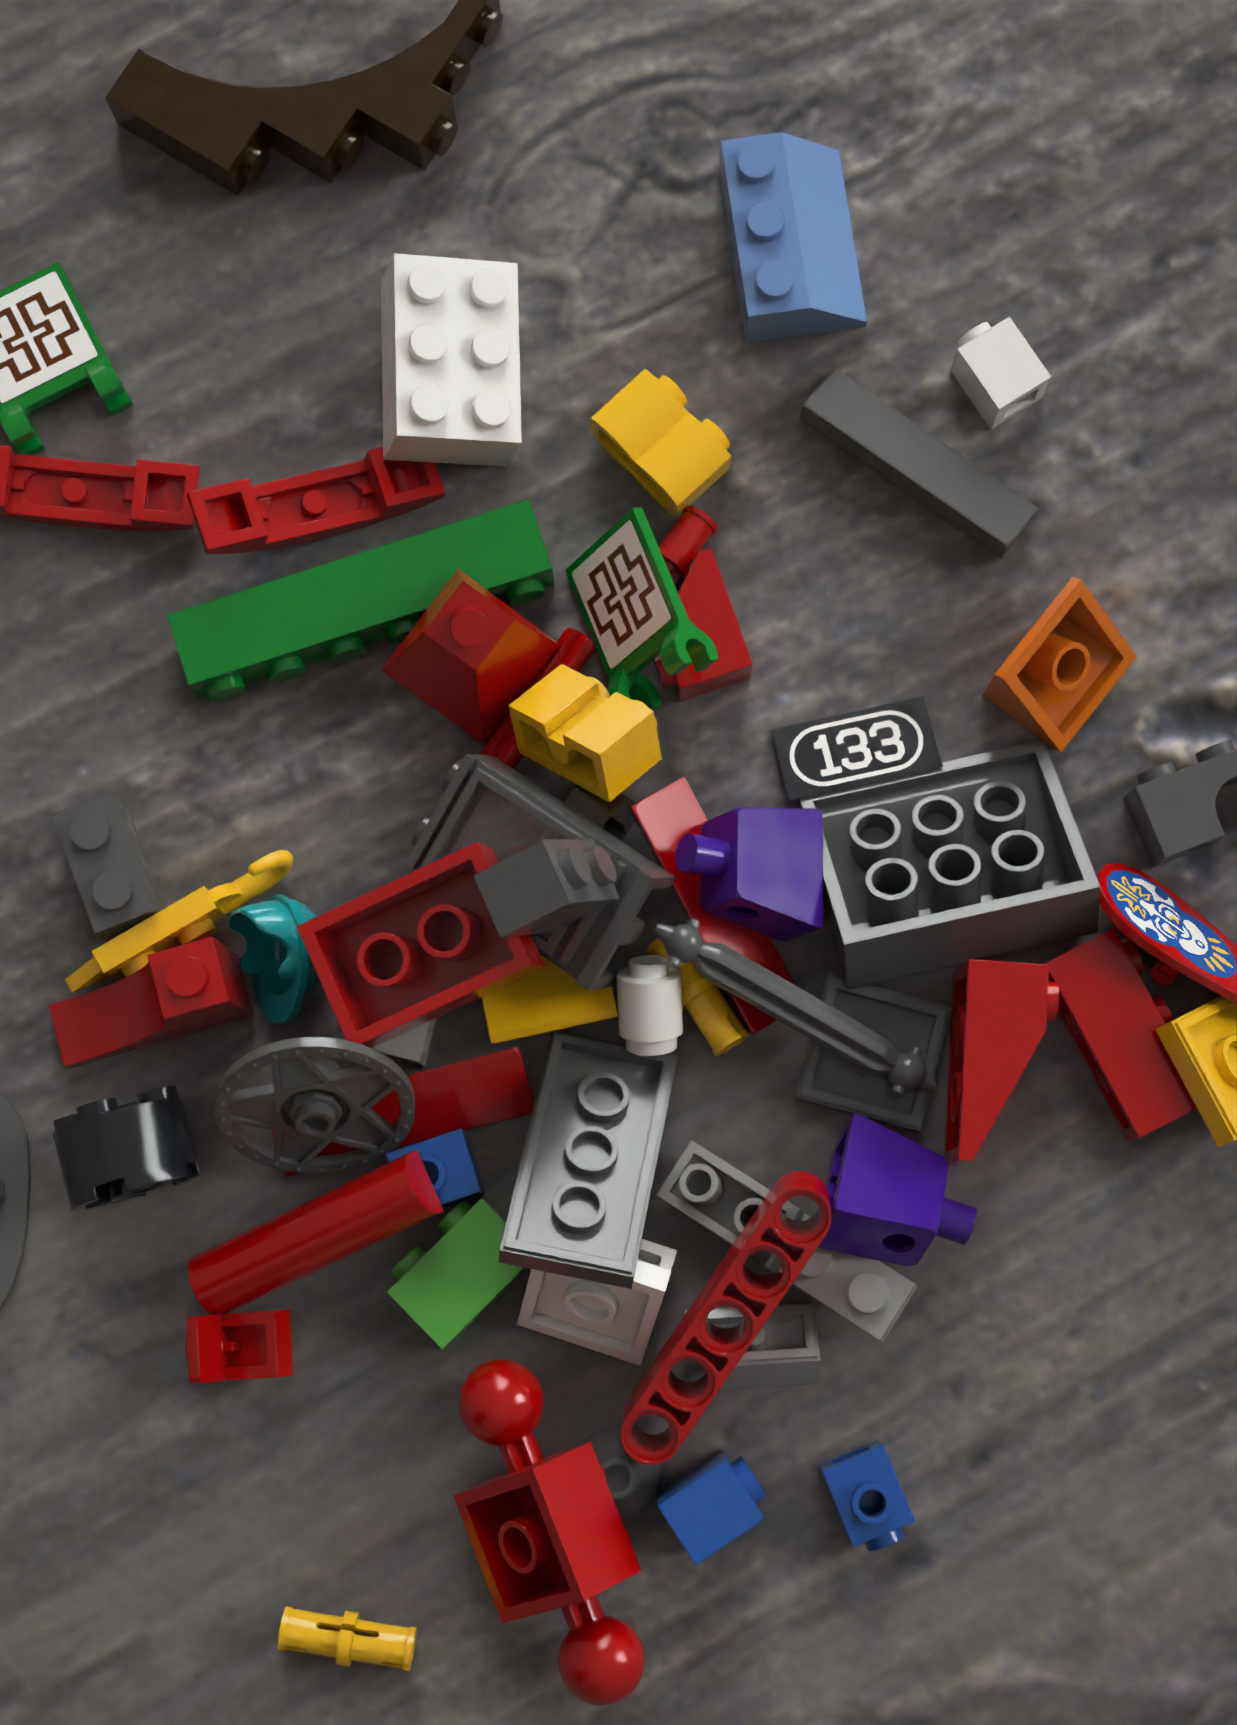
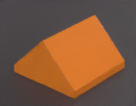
(1062, 667)

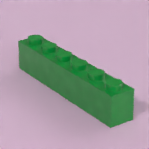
(354, 601)

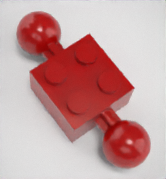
(549, 1533)

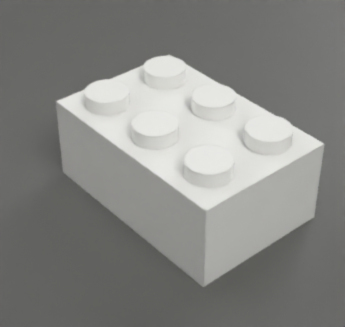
(450, 360)

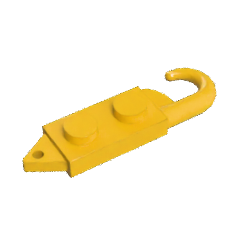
(181, 922)

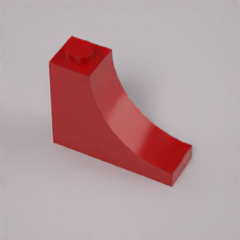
(166, 999)

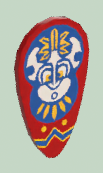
(1168, 930)

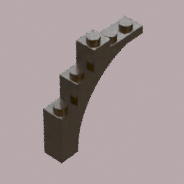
(320, 125)

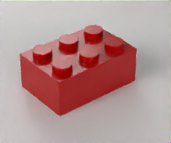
(414, 949)

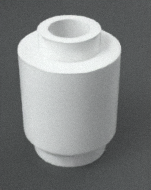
(649, 1005)

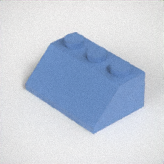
(789, 237)

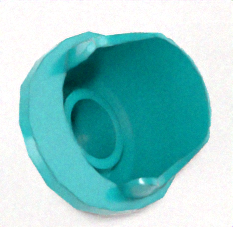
(276, 954)

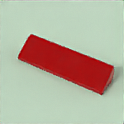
(663, 821)
(459, 1097)

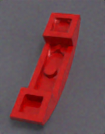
(97, 493)
(312, 504)

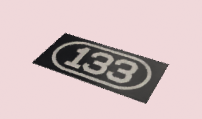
(856, 748)

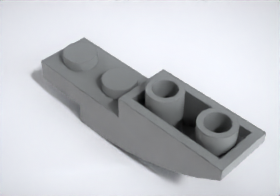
(725, 1201)

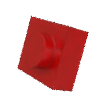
(239, 1346)

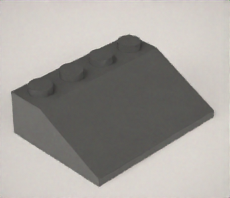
(953, 865)

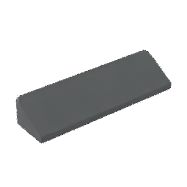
(917, 463)

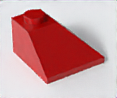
(470, 656)

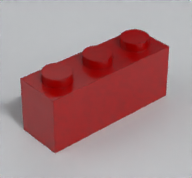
(1116, 1035)

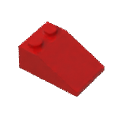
(994, 1031)

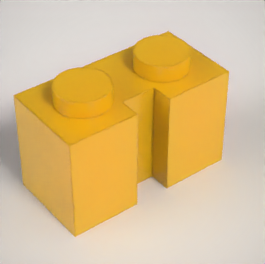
(585, 733)

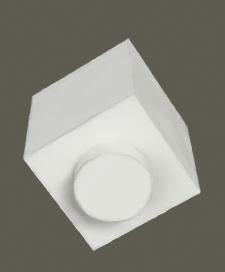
(999, 371)

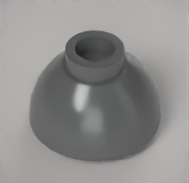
(630, 1482)

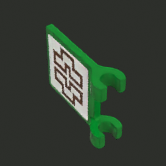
(48, 353)
(635, 609)

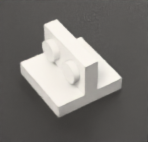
(601, 1314)

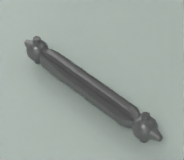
(794, 1007)

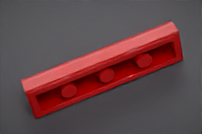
(314, 1235)

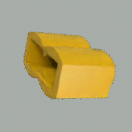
(662, 442)

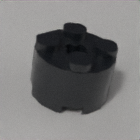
(125, 1149)

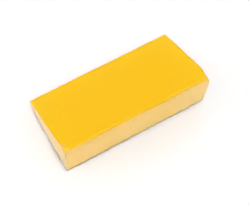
(543, 1004)

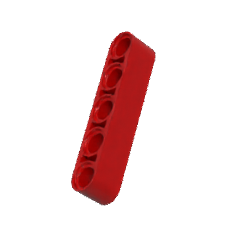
(722, 1348)

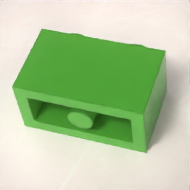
(457, 1275)

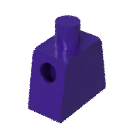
(760, 869)
(890, 1196)

